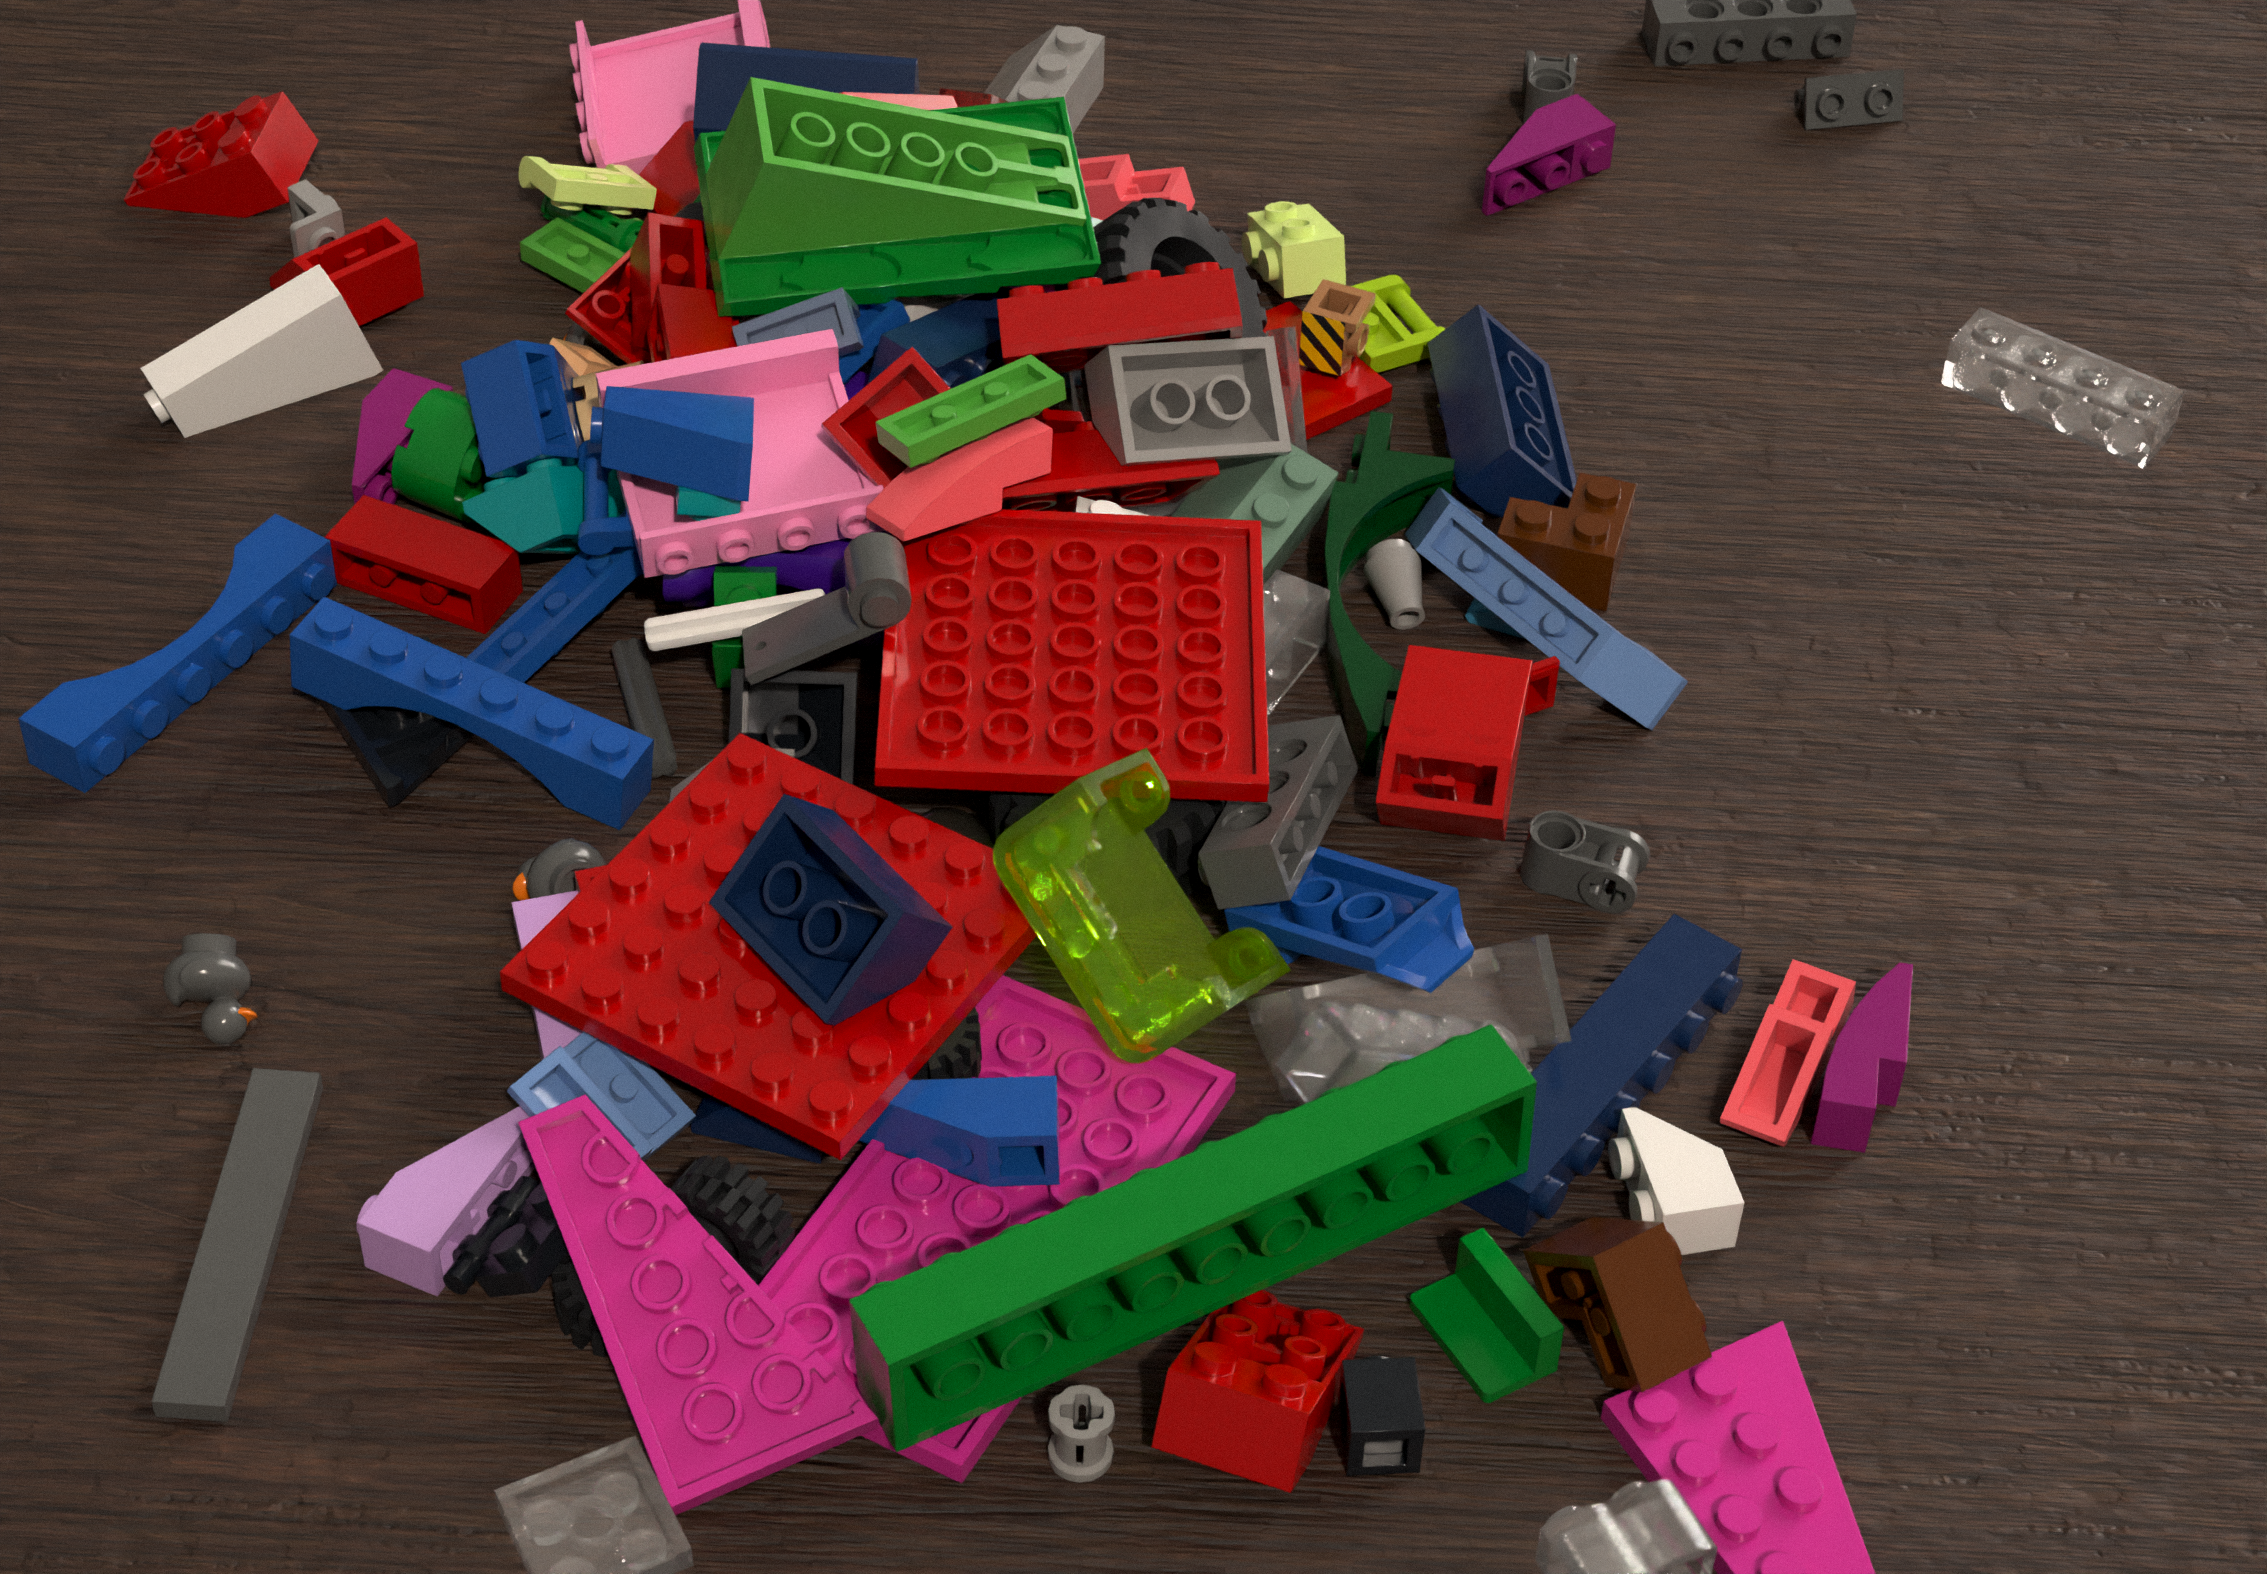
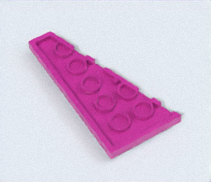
(695, 1342)
(1746, 1459)

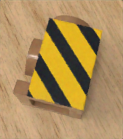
(1334, 327)

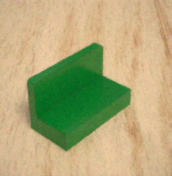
(1490, 1320)

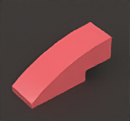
(1113, 184)
(963, 481)
(1789, 1053)

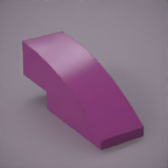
(1866, 1064)

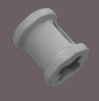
(1092, 1434)

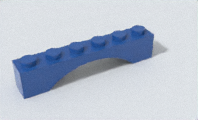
(103, 719)
(573, 752)

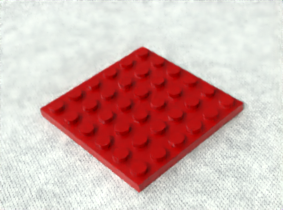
(1074, 644)
(679, 988)

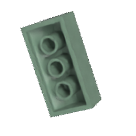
(1278, 490)

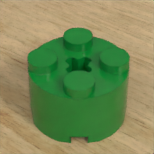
(442, 456)

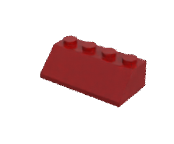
(1078, 323)
(1088, 469)

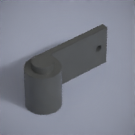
(872, 600)

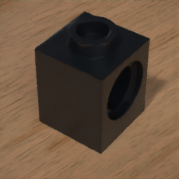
(1381, 1416)

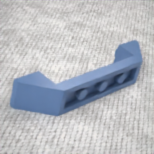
(1543, 611)

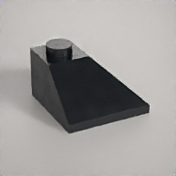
(802, 713)

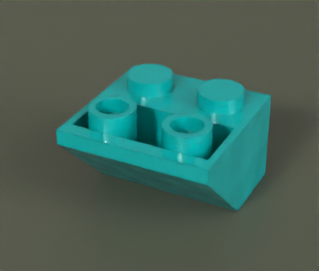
(539, 508)

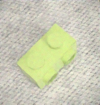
(1294, 248)

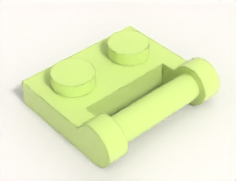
(571, 187)

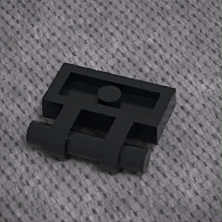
(513, 1247)

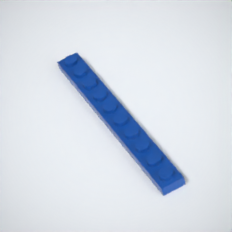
(593, 581)

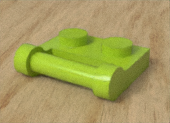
(1388, 339)

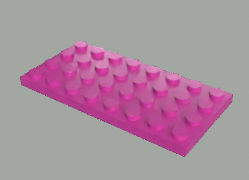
(906, 1212)

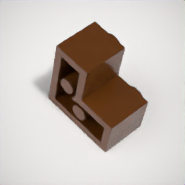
(1578, 544)
(1627, 1293)

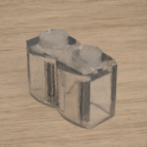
(1637, 1532)

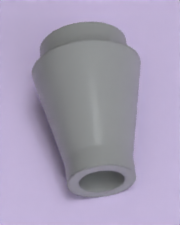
(1396, 579)

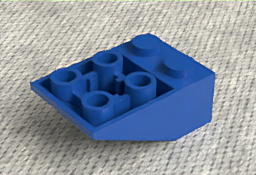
(523, 407)

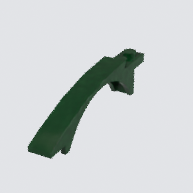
(1363, 512)

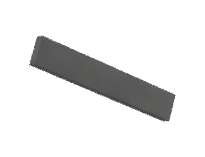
(238, 1247)

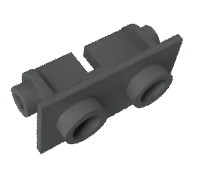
(1851, 99)

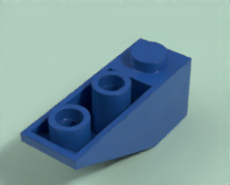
(977, 1128)

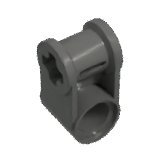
(1546, 80)
(1577, 860)

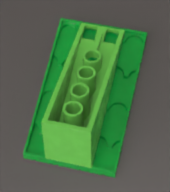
(888, 199)

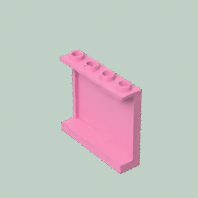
(645, 85)
(799, 480)

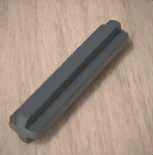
(644, 703)

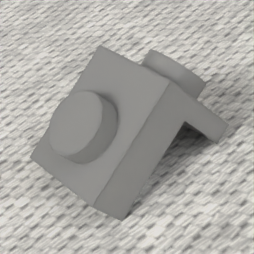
(314, 218)

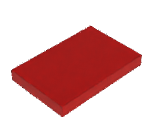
(1329, 397)

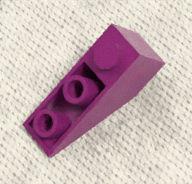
(1549, 151)
(382, 429)

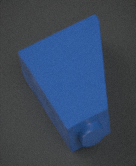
(678, 438)

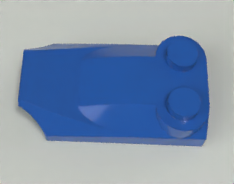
(1367, 921)

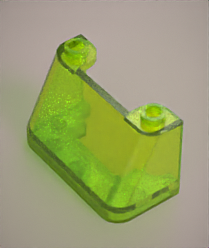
(1120, 916)

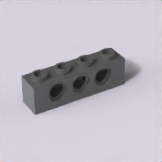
(1746, 30)
(1265, 847)

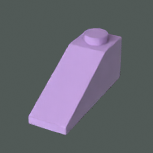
(439, 1201)

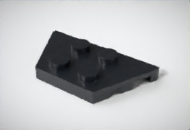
(397, 744)

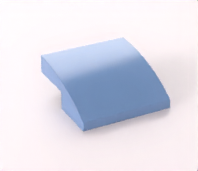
(616, 1083)

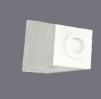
(262, 357)

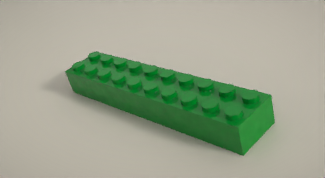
(1190, 1236)

